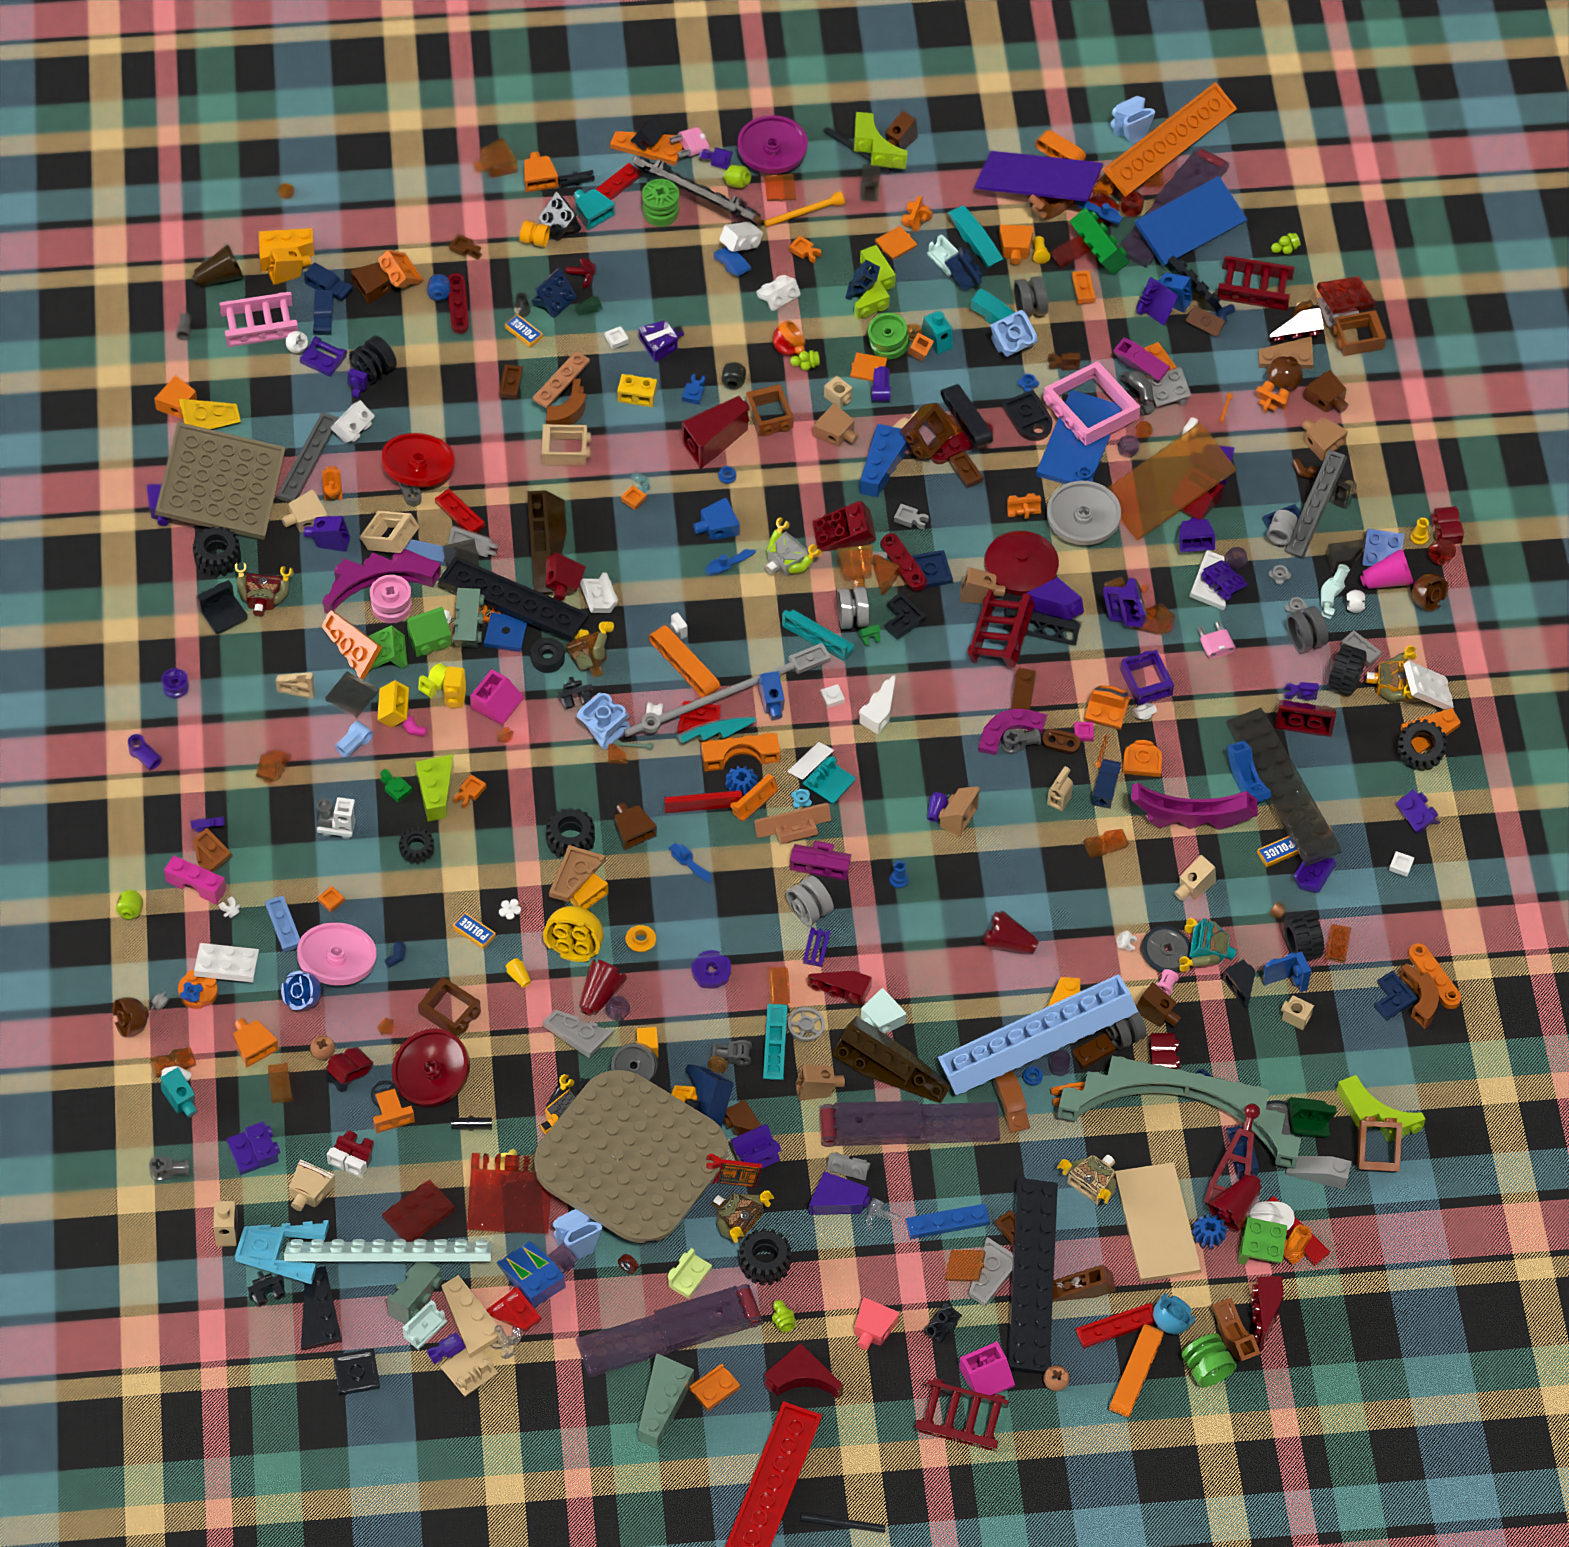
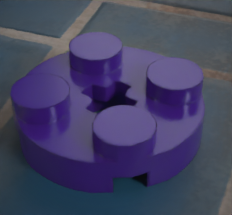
(711, 979)

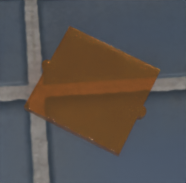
(780, 187)
(965, 1265)

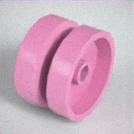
(391, 599)

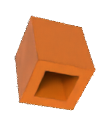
(920, 347)

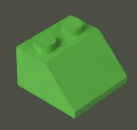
(429, 632)

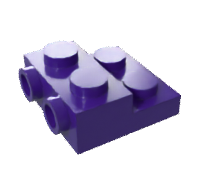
(253, 1148)

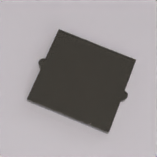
(464, 549)

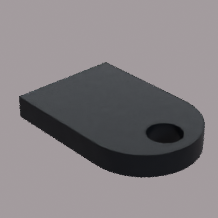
(1028, 414)

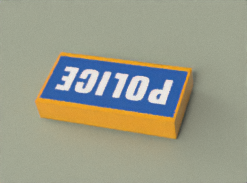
(523, 330)
(1277, 851)
(474, 930)

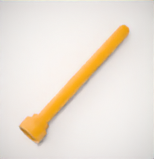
(836, 199)

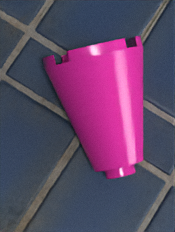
(1388, 572)

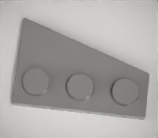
(581, 1035)
(994, 1274)

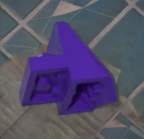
(1126, 604)

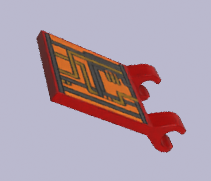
(735, 1171)

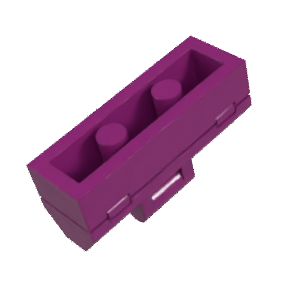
(820, 862)

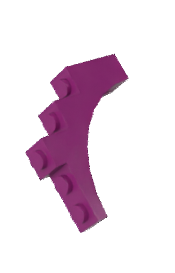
(354, 577)
(1219, 812)

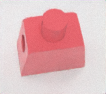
(874, 1323)

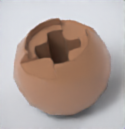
(325, 1052)
(1057, 1371)

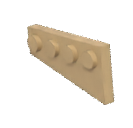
(470, 1316)

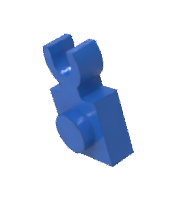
(694, 391)

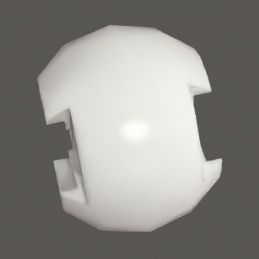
(291, 343)
(1355, 602)

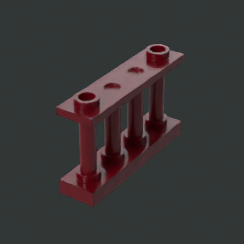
(1252, 296)
(1014, 638)
(947, 1429)

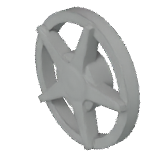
(806, 1024)

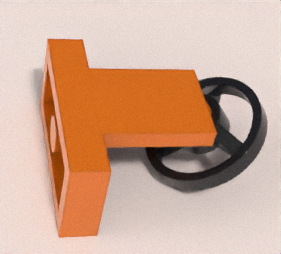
(392, 1113)

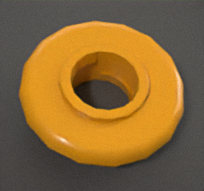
(640, 946)

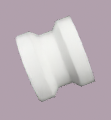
(657, 709)

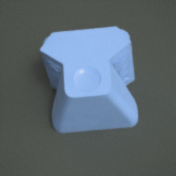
(1132, 119)
(1013, 333)
(604, 719)
(577, 1233)

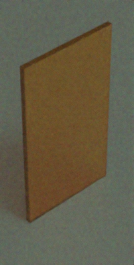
(1170, 480)

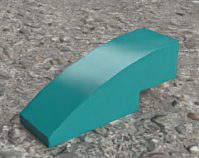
(989, 306)

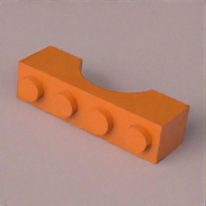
(762, 747)

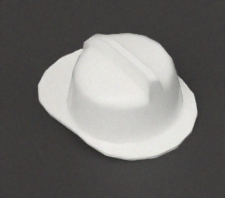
(1273, 1212)

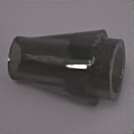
(521, 305)

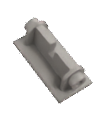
(850, 1167)

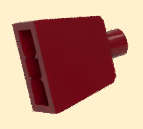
(563, 575)

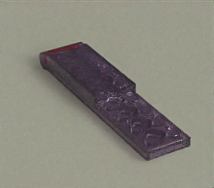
(1195, 171)
(907, 1123)
(670, 1330)

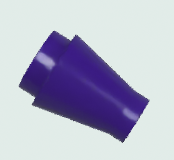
(936, 804)

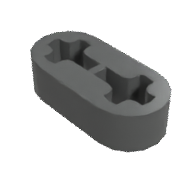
(406, 491)

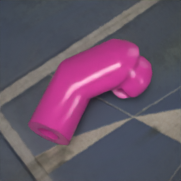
(412, 728)

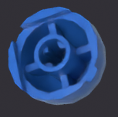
(301, 990)

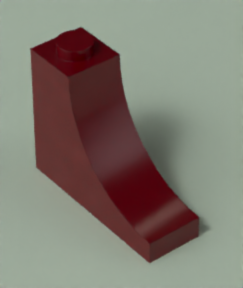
(801, 1369)

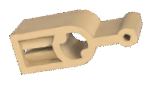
(1060, 790)

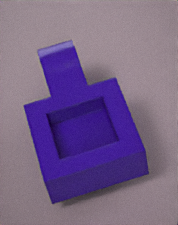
(720, 157)
(358, 381)
(1304, 691)

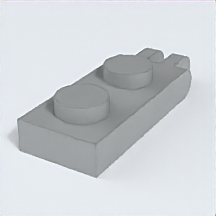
(482, 542)

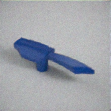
(1106, 212)
(722, 563)
(685, 857)

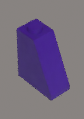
(1057, 600)
(838, 1196)

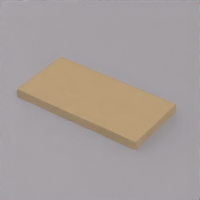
(1157, 1222)

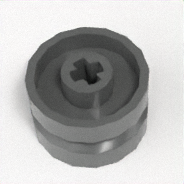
(1031, 296)
(1307, 629)
(1126, 1031)
(641, 1054)

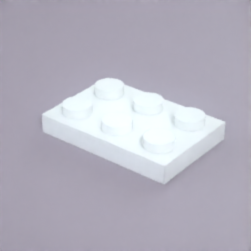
(1428, 685)
(226, 962)

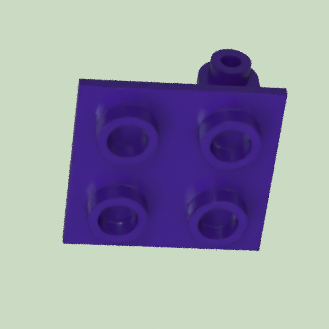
(1156, 301)
(1225, 577)

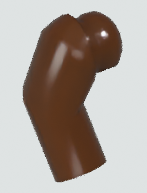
(1302, 471)

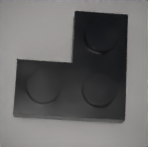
(907, 616)

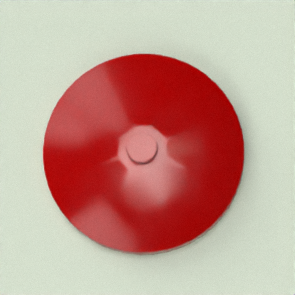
(418, 459)

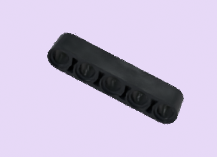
(967, 416)

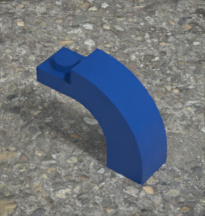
(1244, 771)

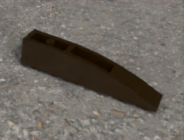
(547, 533)
(888, 1061)

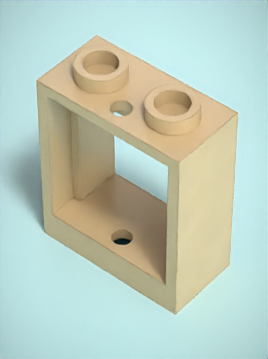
(572, 432)
(404, 526)

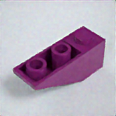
(1140, 359)

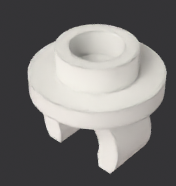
(232, 909)
(1124, 940)

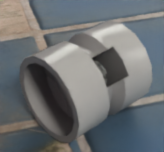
(1282, 527)

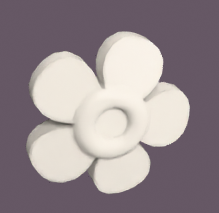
(509, 909)

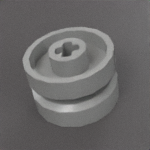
(856, 607)
(809, 900)

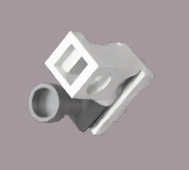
(339, 822)

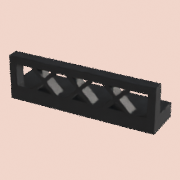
(1049, 619)

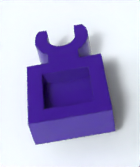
(202, 823)
(448, 1347)

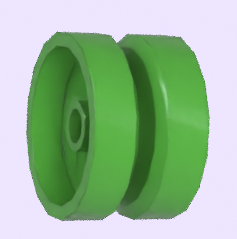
(888, 335)

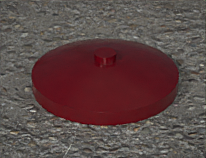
(1021, 561)
(431, 1067)

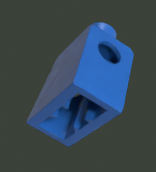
(1181, 286)
(718, 521)
(771, 694)

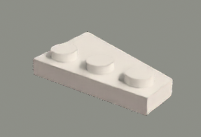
(1201, 590)

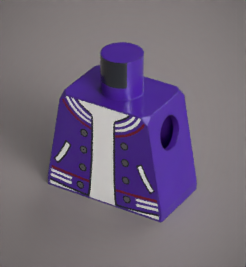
(660, 339)

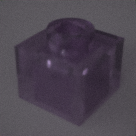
(563, 1258)

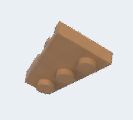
(1299, 349)
(574, 871)

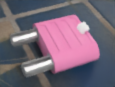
(692, 141)
(1216, 643)

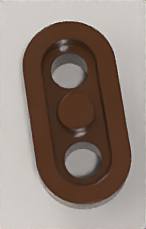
(1061, 740)

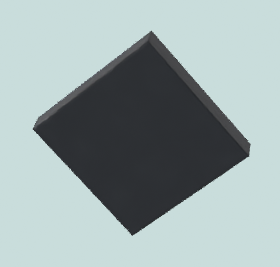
(356, 1372)

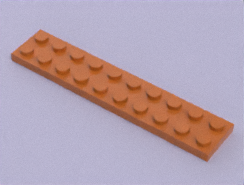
(1169, 139)

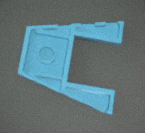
(262, 1244)

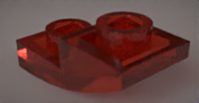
(1068, 251)

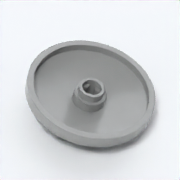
(1083, 512)

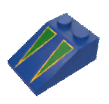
(533, 1273)

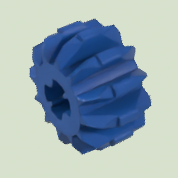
(741, 780)
(1209, 1231)

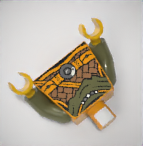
(1392, 678)

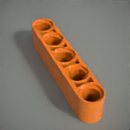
(684, 661)
(1136, 1370)

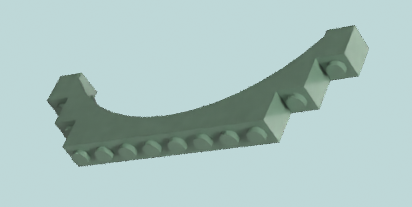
(1138, 1077)

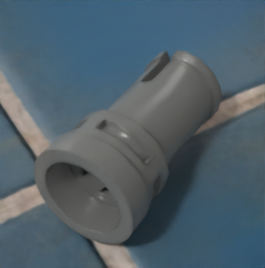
(183, 330)

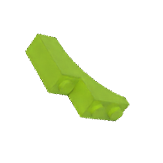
(870, 141)
(876, 297)
(1361, 1104)

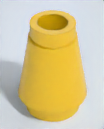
(518, 972)

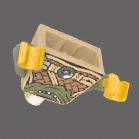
(1091, 1177)

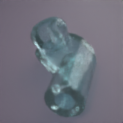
(642, 480)

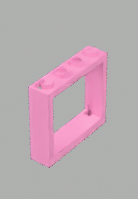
(1130, 408)

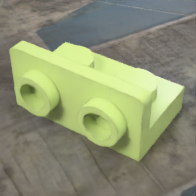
(688, 1274)

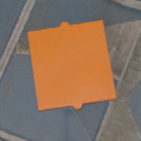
(896, 242)
(864, 366)

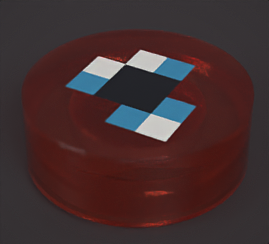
(628, 1263)

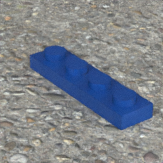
(947, 1221)

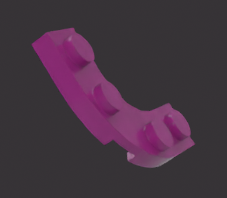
(1007, 720)

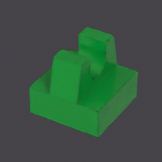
(866, 633)

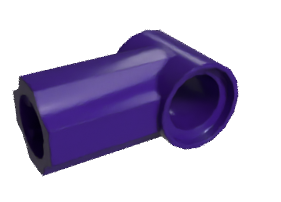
(881, 388)
(144, 752)

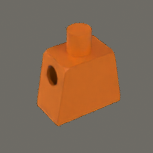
(539, 173)
(1015, 242)
(167, 399)
(253, 1041)

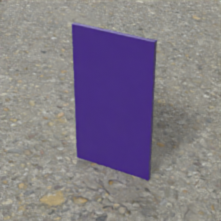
(1039, 175)

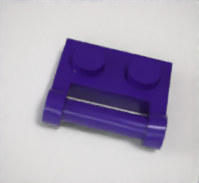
(320, 361)

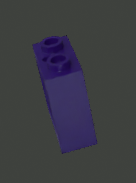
(1152, 692)

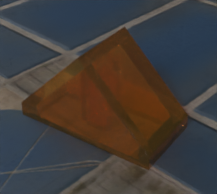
(885, 572)

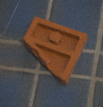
(210, 851)

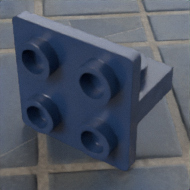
(963, 269)
(554, 293)

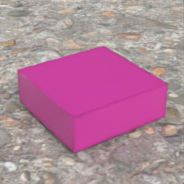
(1084, 731)

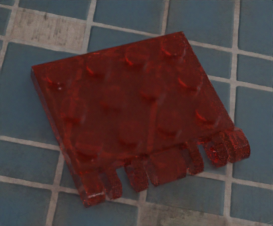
(507, 1198)

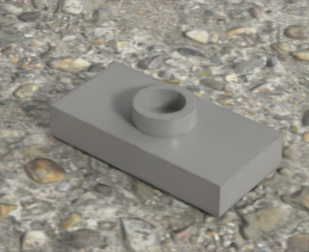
(1358, 641)

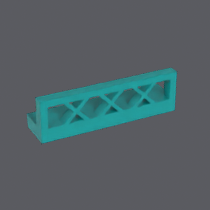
(817, 634)

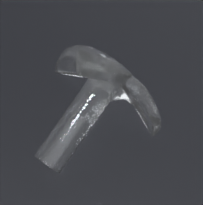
(874, 1209)
(505, 1342)

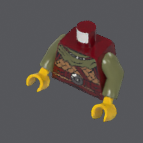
(262, 590)

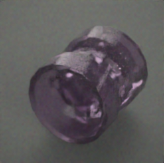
(1059, 1063)

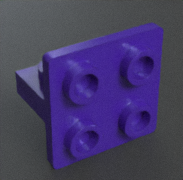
(757, 1147)

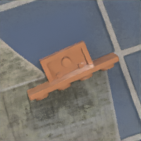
(561, 379)
(793, 824)

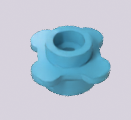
(801, 793)

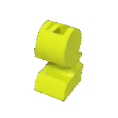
(434, 682)

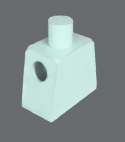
(883, 1012)

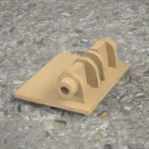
(469, 1372)

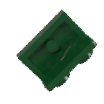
(1310, 1116)

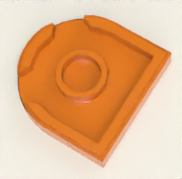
(1142, 759)

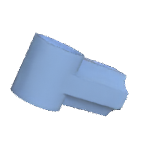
(356, 735)

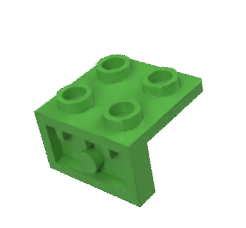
(392, 647)
(1262, 1241)

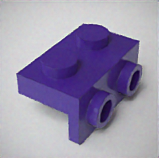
(1417, 810)
(1315, 875)

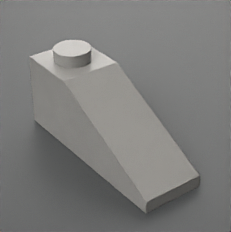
(1322, 1170)

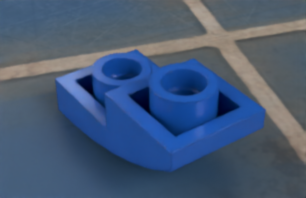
(733, 261)

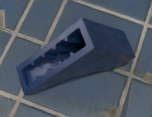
(712, 1092)

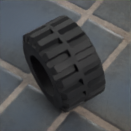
(212, 540)
(1347, 669)
(1426, 730)
(566, 821)
(1304, 934)
(765, 1242)

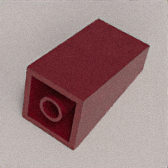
(715, 430)

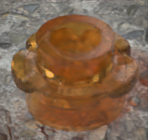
(285, 190)
(1146, 426)
(504, 735)
(1277, 910)
(386, 1026)

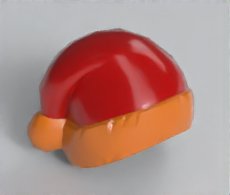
(788, 339)

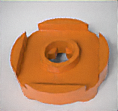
(207, 995)

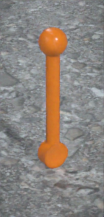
(1229, 396)

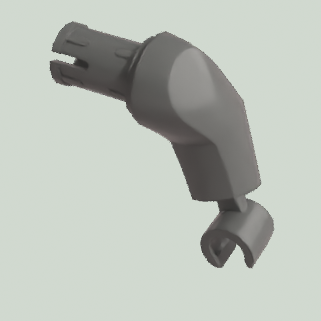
(1144, 388)

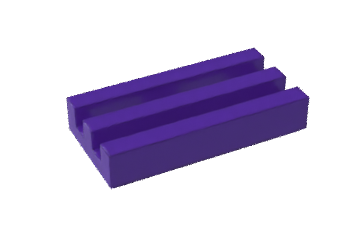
(818, 933)

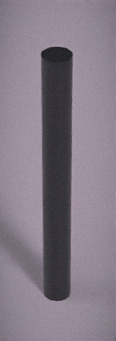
(826, 1520)

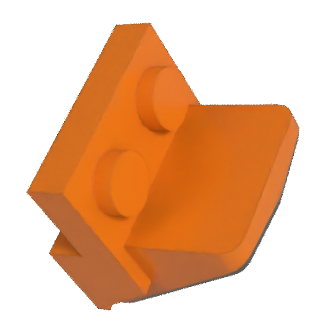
(1107, 706)

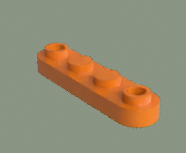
(1426, 962)

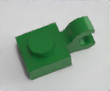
(397, 787)

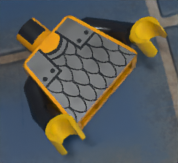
(557, 1103)

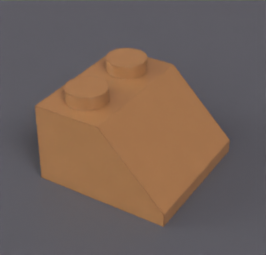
(960, 810)

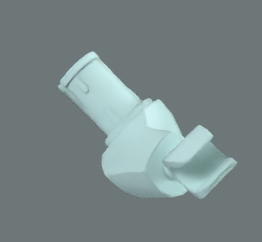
(1331, 589)

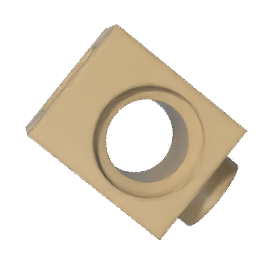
(838, 392)
(1297, 1019)

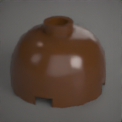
(1285, 372)
(1429, 591)
(130, 1015)

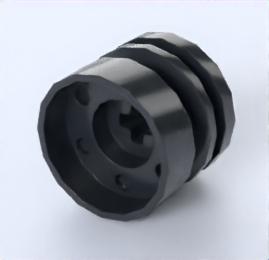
(373, 358)

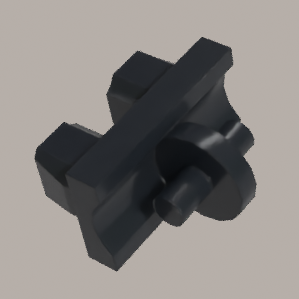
(566, 696)
(264, 1285)
(943, 1322)

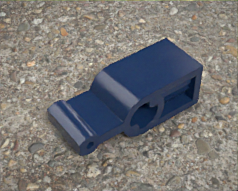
(324, 279)
(863, 279)
(323, 311)
(1106, 783)
(1241, 1150)

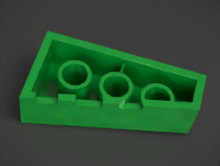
(1099, 241)

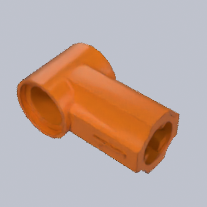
(1296, 1243)

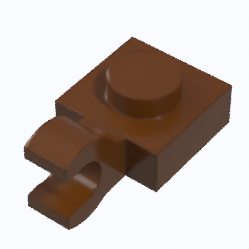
(464, 245)
(1067, 361)

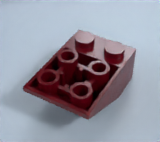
(845, 528)
(1267, 1302)

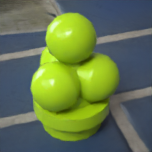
(1286, 244)
(806, 360)
(783, 1317)

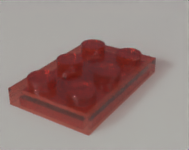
(1346, 295)
(418, 1211)

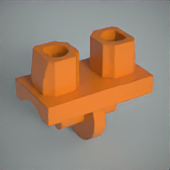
(919, 214)
(1271, 400)
(332, 483)
(1024, 505)

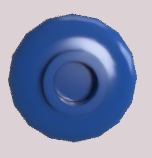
(438, 287)

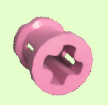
(1167, 981)

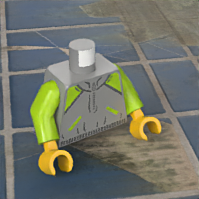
(788, 554)

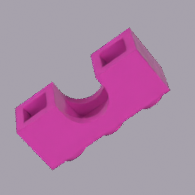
(208, 884)

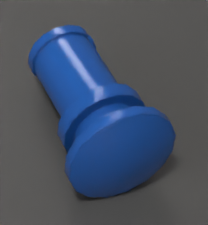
(899, 876)

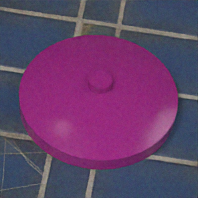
(772, 144)

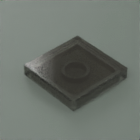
(351, 694)

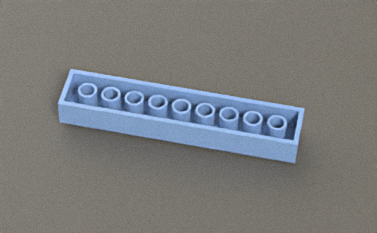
(1038, 1034)

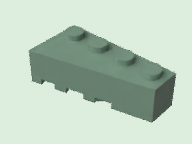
(664, 1396)

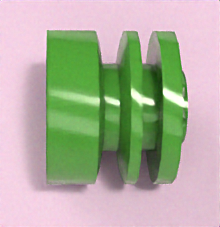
(660, 202)
(1209, 1360)

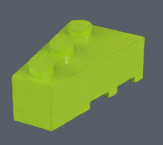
(435, 783)

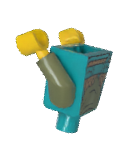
(1208, 944)

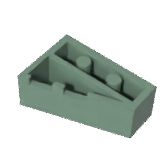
(468, 618)
(414, 1292)

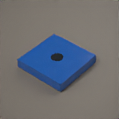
(505, 632)

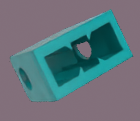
(593, 208)
(936, 327)
(178, 1092)

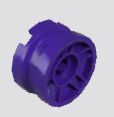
(173, 677)

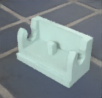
(940, 252)
(424, 1325)

